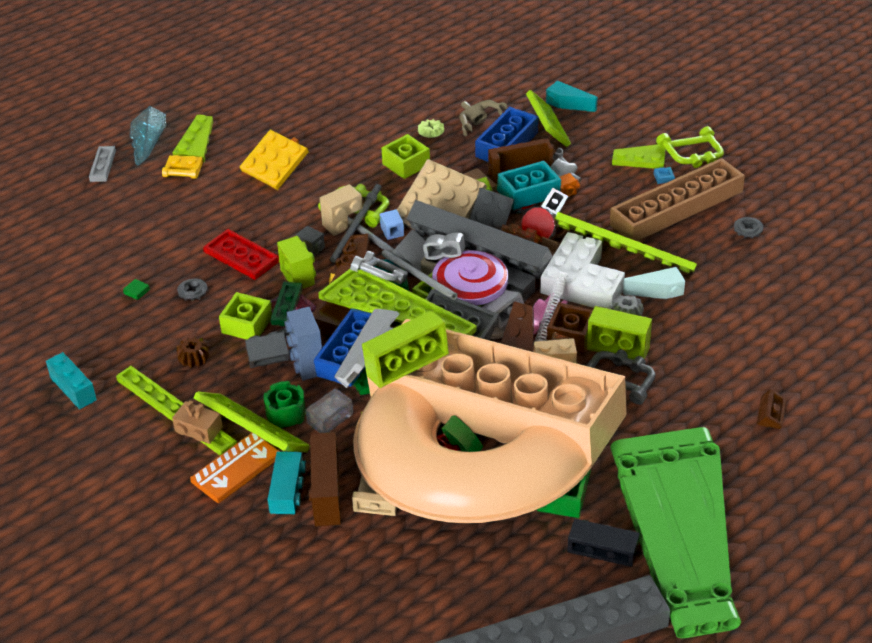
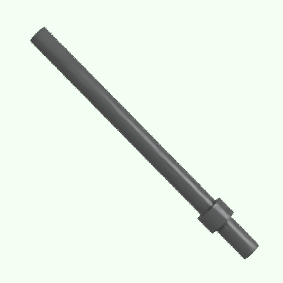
(369, 200)

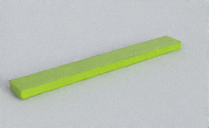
(166, 403)

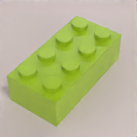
(405, 349)

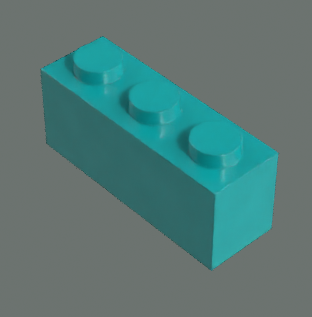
(71, 380)
(286, 483)

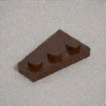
(356, 246)
(520, 327)

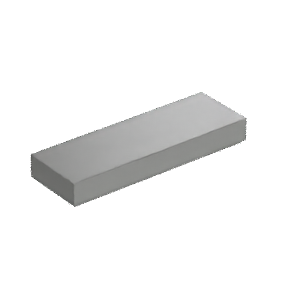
(102, 164)

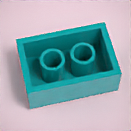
(528, 184)

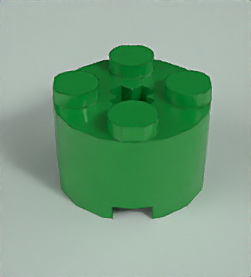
(285, 404)

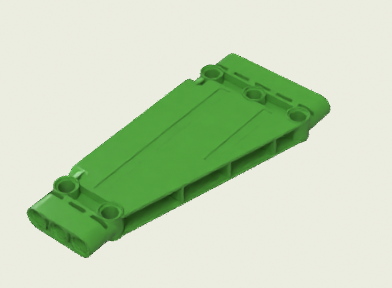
(679, 512)

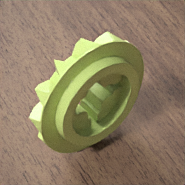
(425, 128)

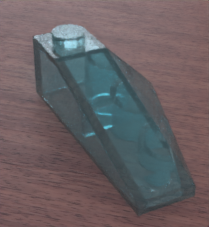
(145, 132)

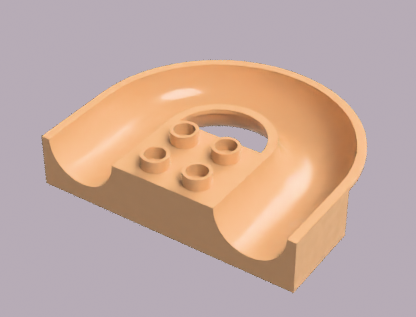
(541, 406)

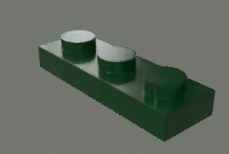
(286, 302)

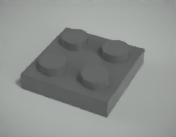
(491, 208)

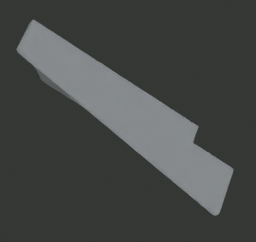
(377, 324)

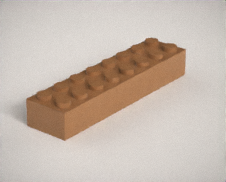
(676, 200)

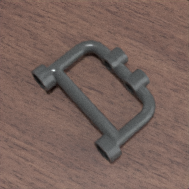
(638, 393)

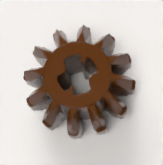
(192, 352)

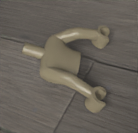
(476, 113)

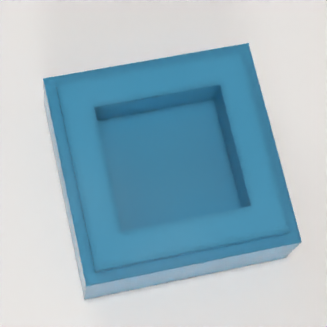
(663, 175)

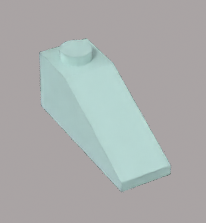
(657, 284)

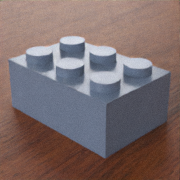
(304, 341)

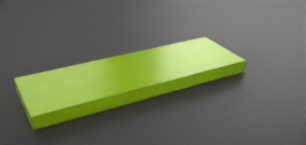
(252, 422)

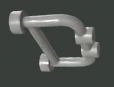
(367, 264)

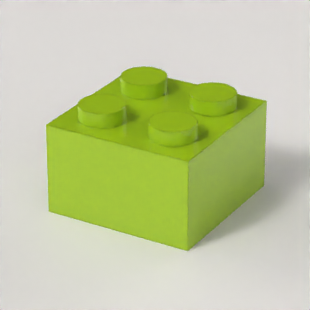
(405, 156)
(296, 261)
(245, 316)

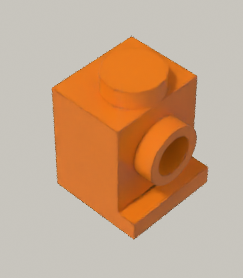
(569, 184)

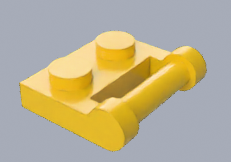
(182, 166)

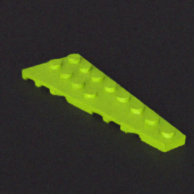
(618, 241)

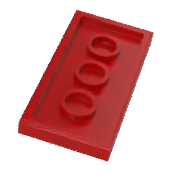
(241, 254)

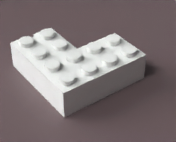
(587, 281)

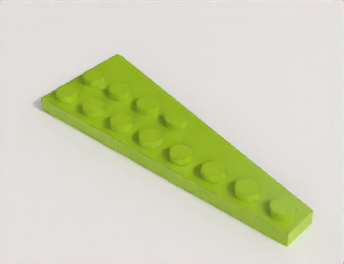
(371, 292)

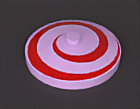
(473, 276)

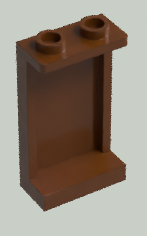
(518, 155)

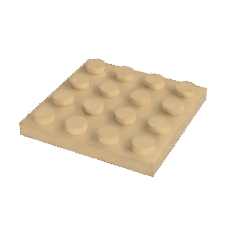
(441, 189)

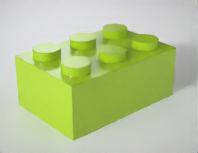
(617, 331)

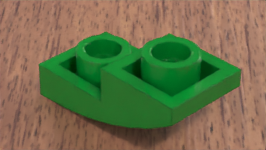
(461, 435)

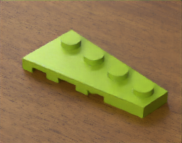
(196, 138)

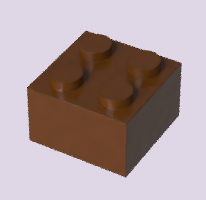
(572, 323)

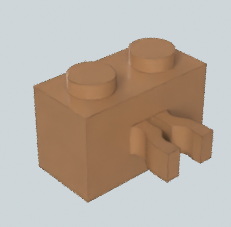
(197, 422)

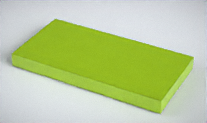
(548, 118)

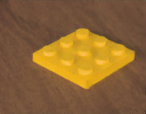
(274, 159)

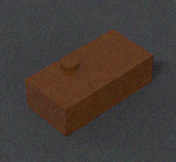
(328, 314)
(325, 479)

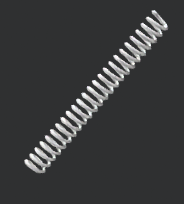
(552, 296)

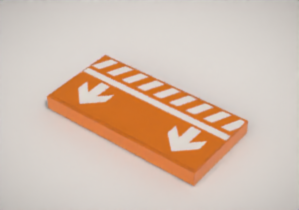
(235, 467)

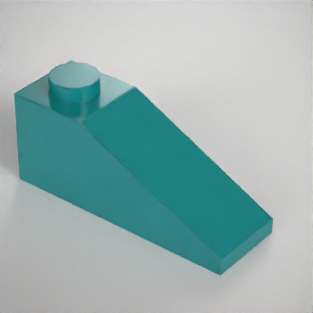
(569, 97)

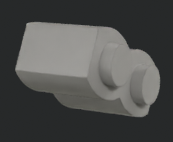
(448, 246)

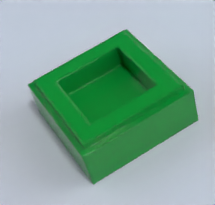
(136, 289)

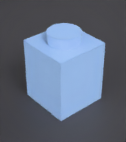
(391, 224)

